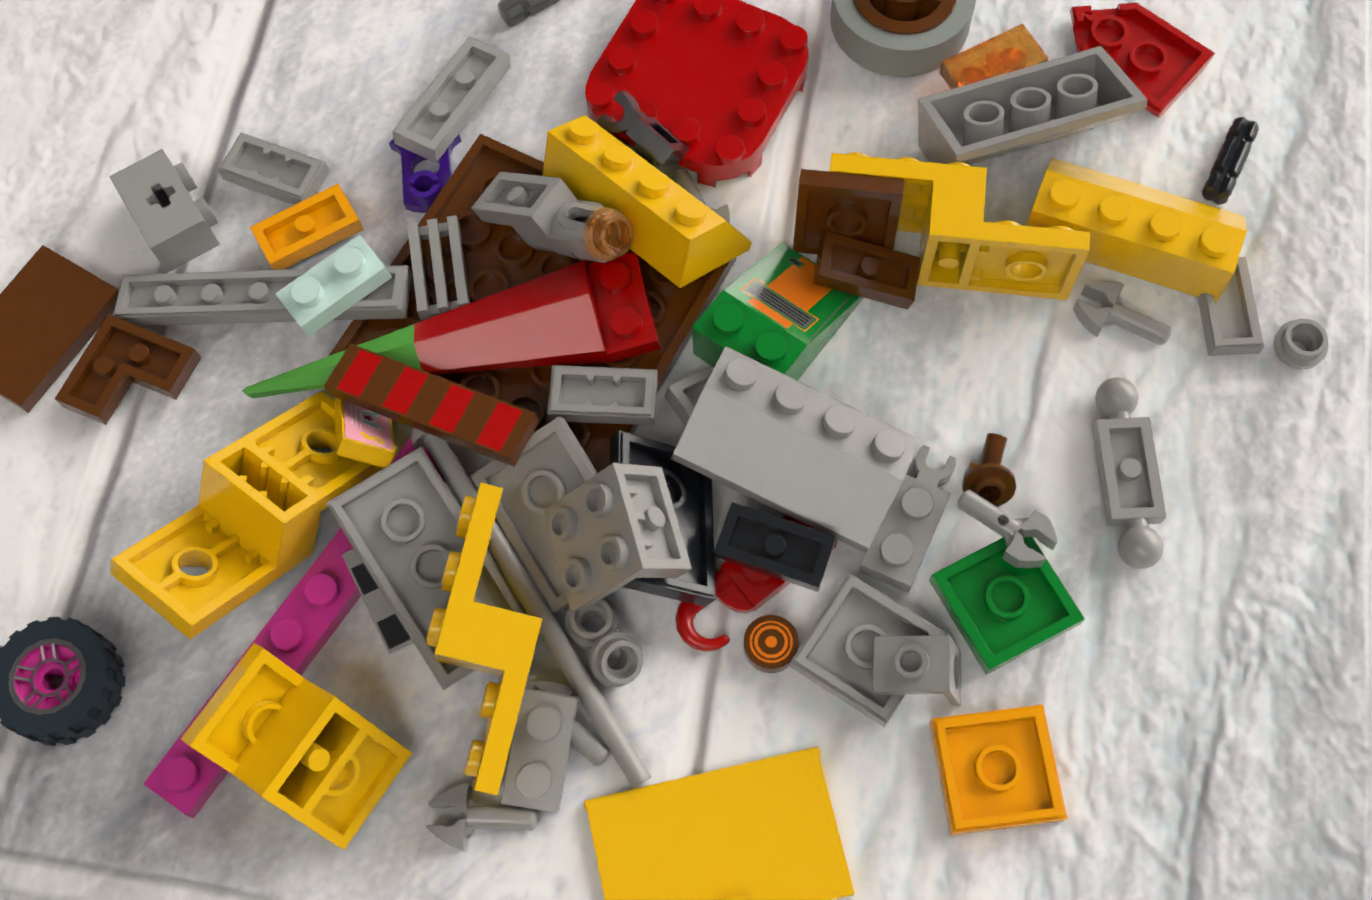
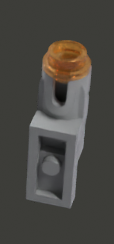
(553, 218)

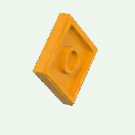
(997, 770)

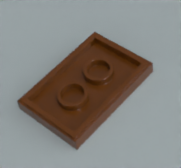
(46, 322)

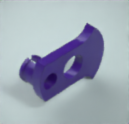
(423, 186)

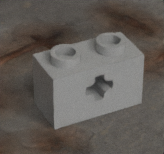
(165, 211)

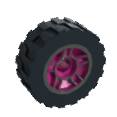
(89, 686)

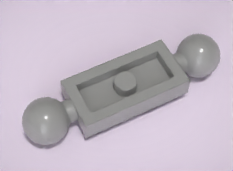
(1128, 473)

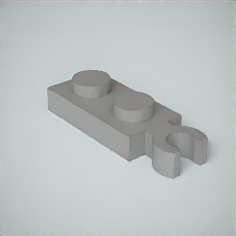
(909, 524)

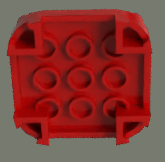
(708, 74)

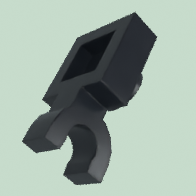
(653, 140)

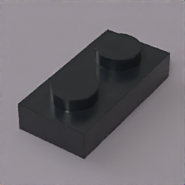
(774, 546)

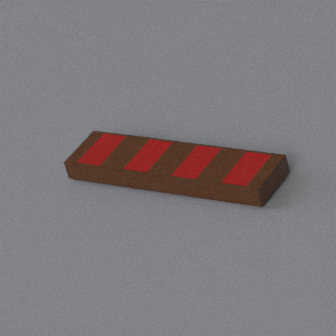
(432, 404)

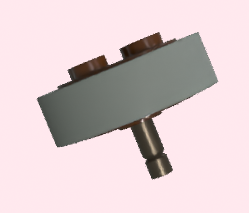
(901, 35)

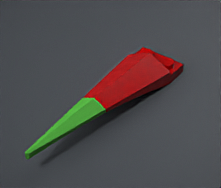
(557, 319)

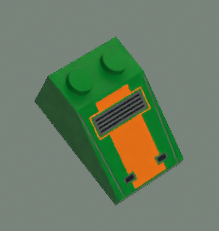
(773, 315)

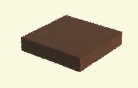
(848, 206)

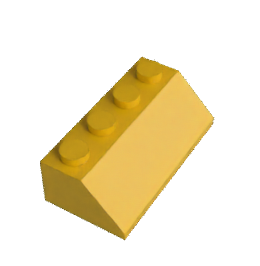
(668, 223)
(1142, 229)

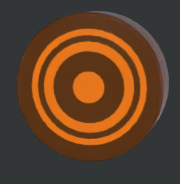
(770, 643)

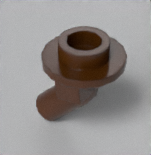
(989, 475)

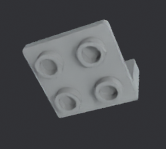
(614, 532)

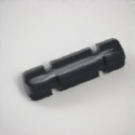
(1230, 160)

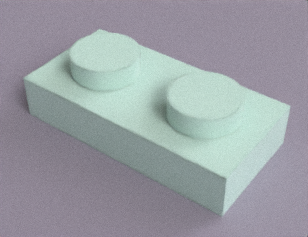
(334, 285)

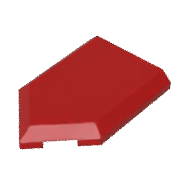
(1145, 47)

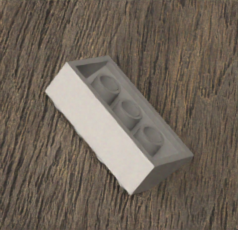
(1026, 108)
(795, 449)

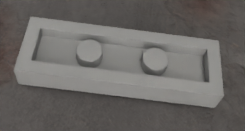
(451, 99)

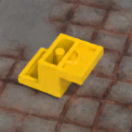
(297, 746)

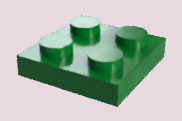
(1004, 607)

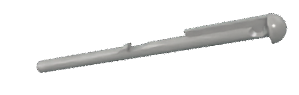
(535, 606)

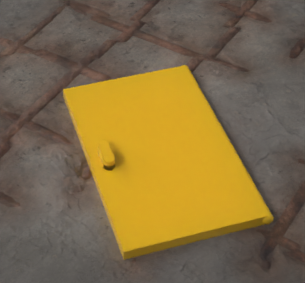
(724, 835)

